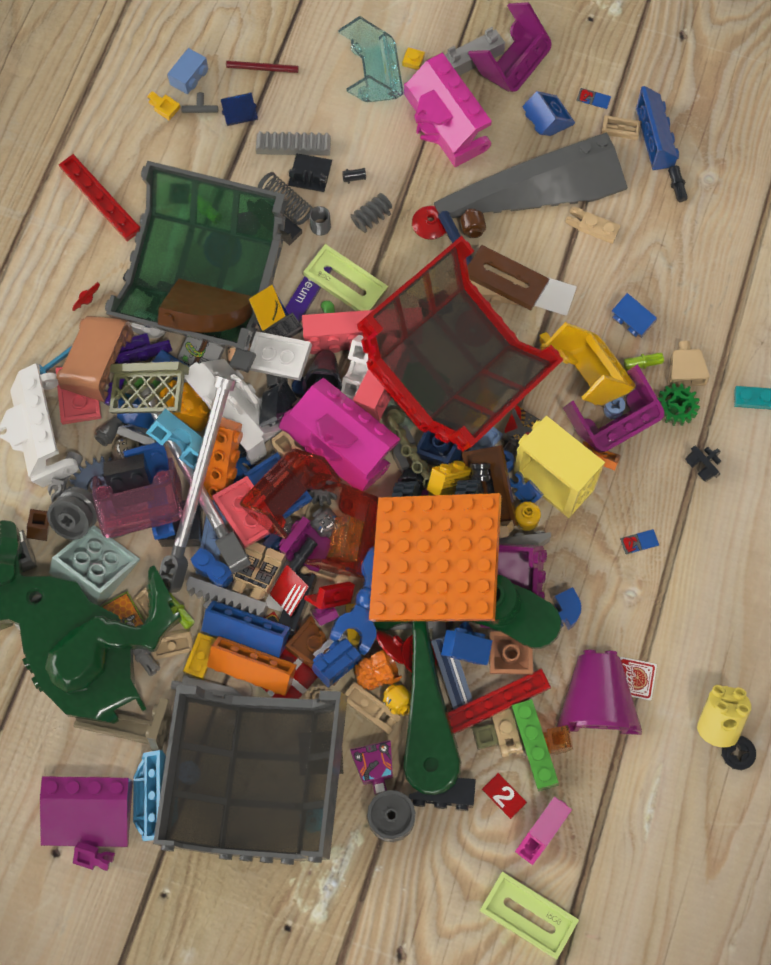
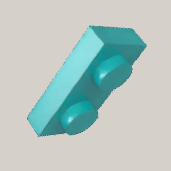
(752, 397)

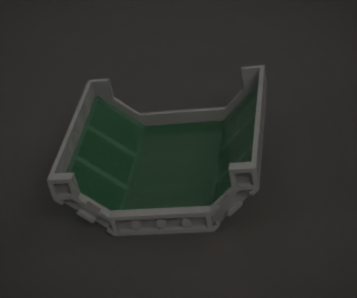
(201, 234)

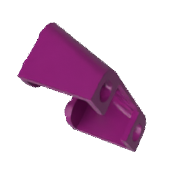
(523, 566)

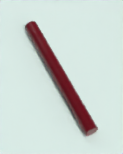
(262, 66)

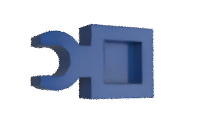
(526, 491)

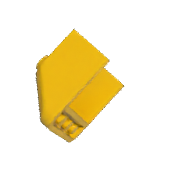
(594, 362)

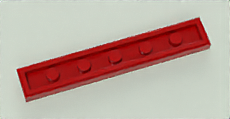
(100, 197)
(498, 701)

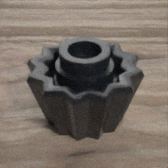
(410, 476)

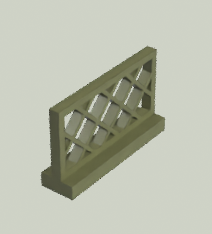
(152, 371)

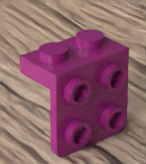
(299, 534)

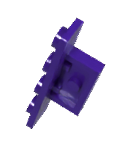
(141, 349)

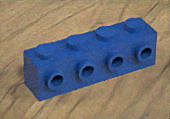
(245, 628)

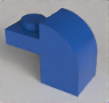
(568, 606)

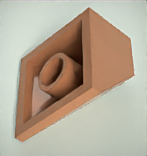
(509, 656)

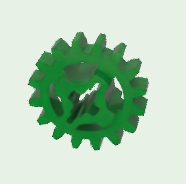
(679, 402)

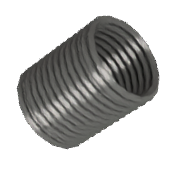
(320, 213)

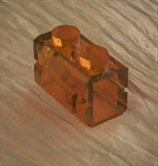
(346, 539)

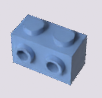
(188, 71)

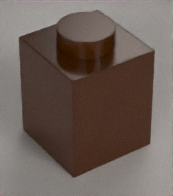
(38, 525)

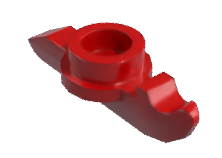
(86, 296)

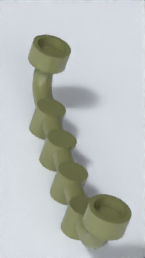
(396, 417)

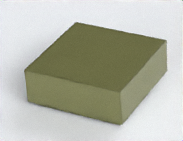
(485, 736)

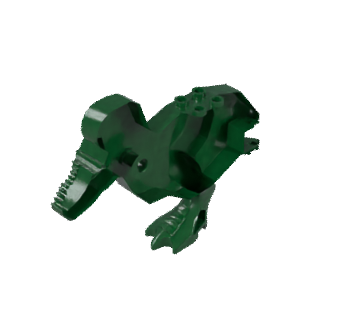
(72, 645)

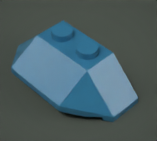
(147, 792)

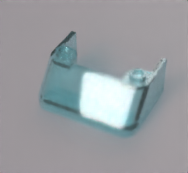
(379, 59)

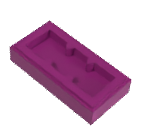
(325, 615)

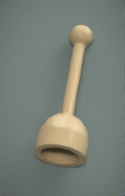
(338, 579)

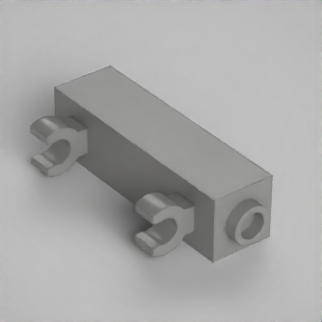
(461, 60)

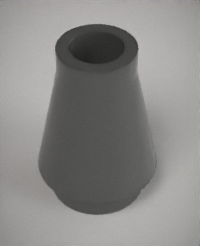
(107, 433)

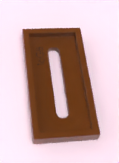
(523, 296)
(500, 477)

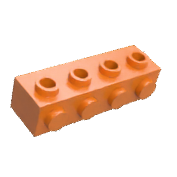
(224, 457)
(251, 665)

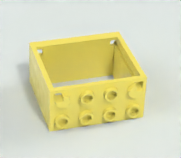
(558, 465)

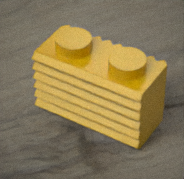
(445, 477)

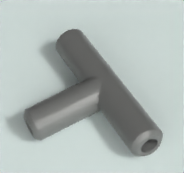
(199, 107)

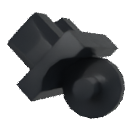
(697, 456)

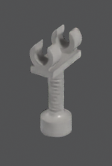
(60, 485)

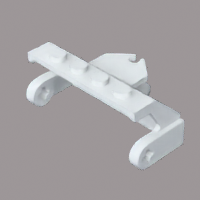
(241, 404)
(31, 428)

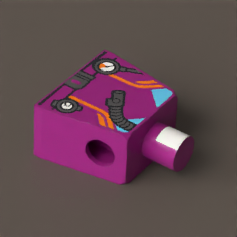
(374, 764)

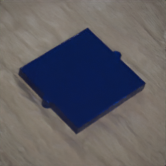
(239, 109)

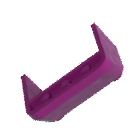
(522, 57)
(643, 413)

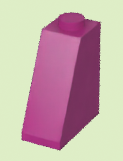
(543, 830)

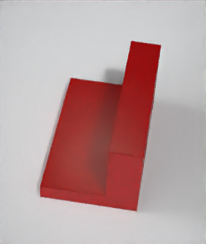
(332, 595)

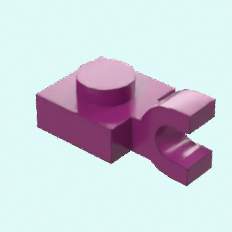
(88, 857)

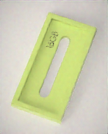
(371, 285)
(510, 888)

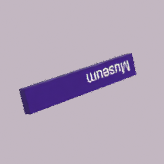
(304, 297)

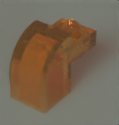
(558, 740)

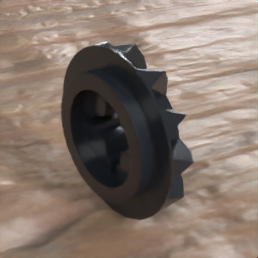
(746, 760)

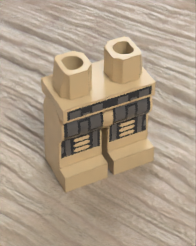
(261, 573)

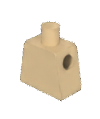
(687, 366)

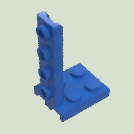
(156, 461)

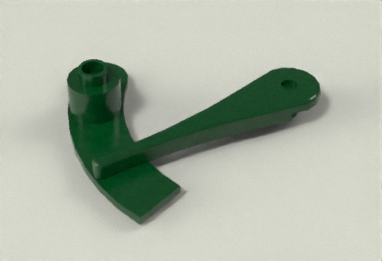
(431, 747)

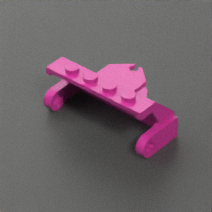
(447, 110)
(341, 432)

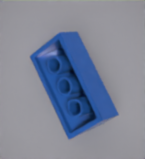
(656, 129)

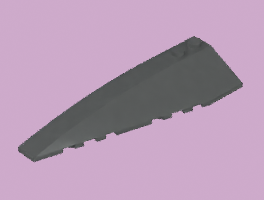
(566, 175)

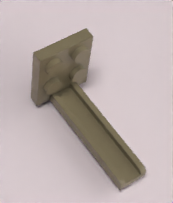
(136, 729)

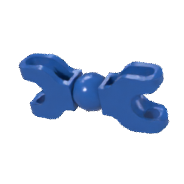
(359, 616)

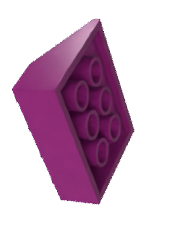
(85, 811)

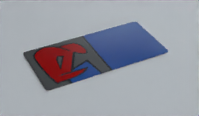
(593, 98)
(639, 541)

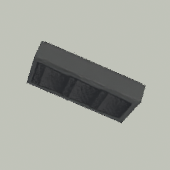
(286, 327)

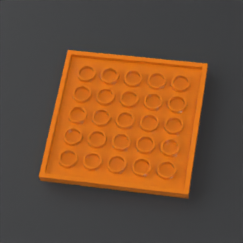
(436, 558)

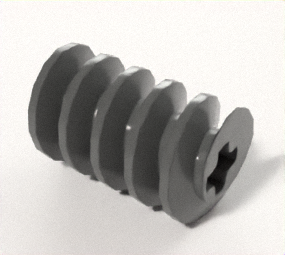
(371, 212)

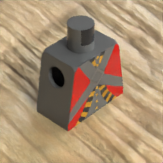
(518, 425)

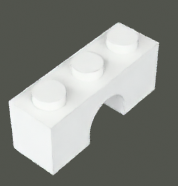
(357, 368)

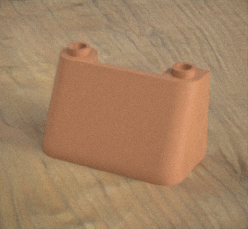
(92, 354)

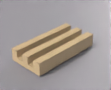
(620, 129)

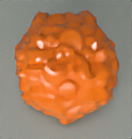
(377, 671)

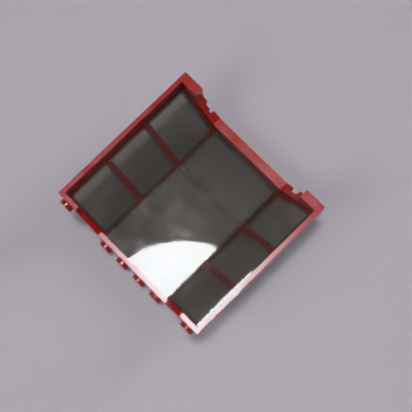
(450, 352)

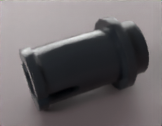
(354, 175)

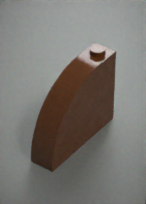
(203, 308)

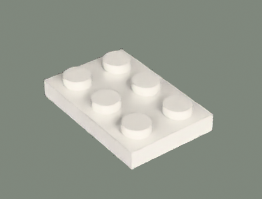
(280, 355)

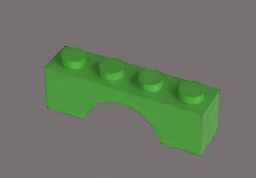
(535, 745)

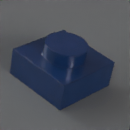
(273, 542)

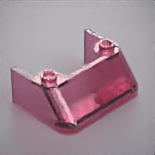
(141, 506)

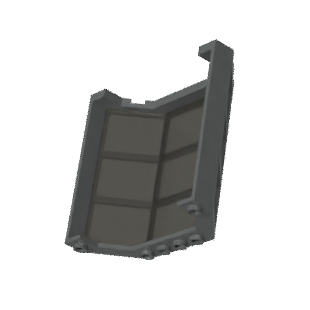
(251, 776)

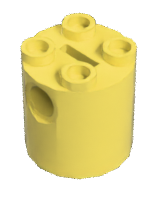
(724, 716)

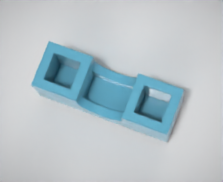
(171, 428)

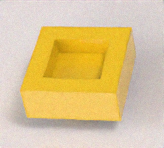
(413, 58)

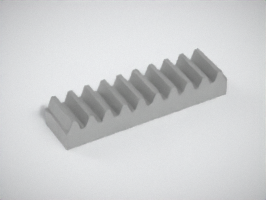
(293, 143)
(226, 596)

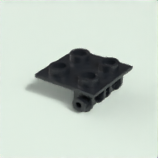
(310, 172)

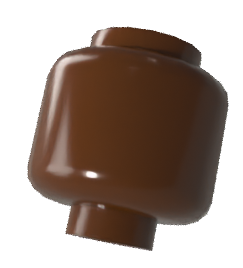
(473, 223)

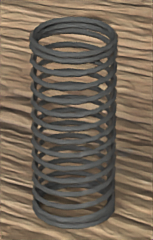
(296, 216)

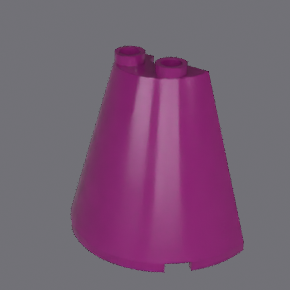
(599, 696)

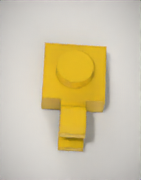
(164, 106)

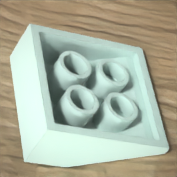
(95, 564)

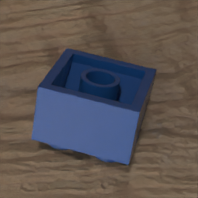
(547, 113)

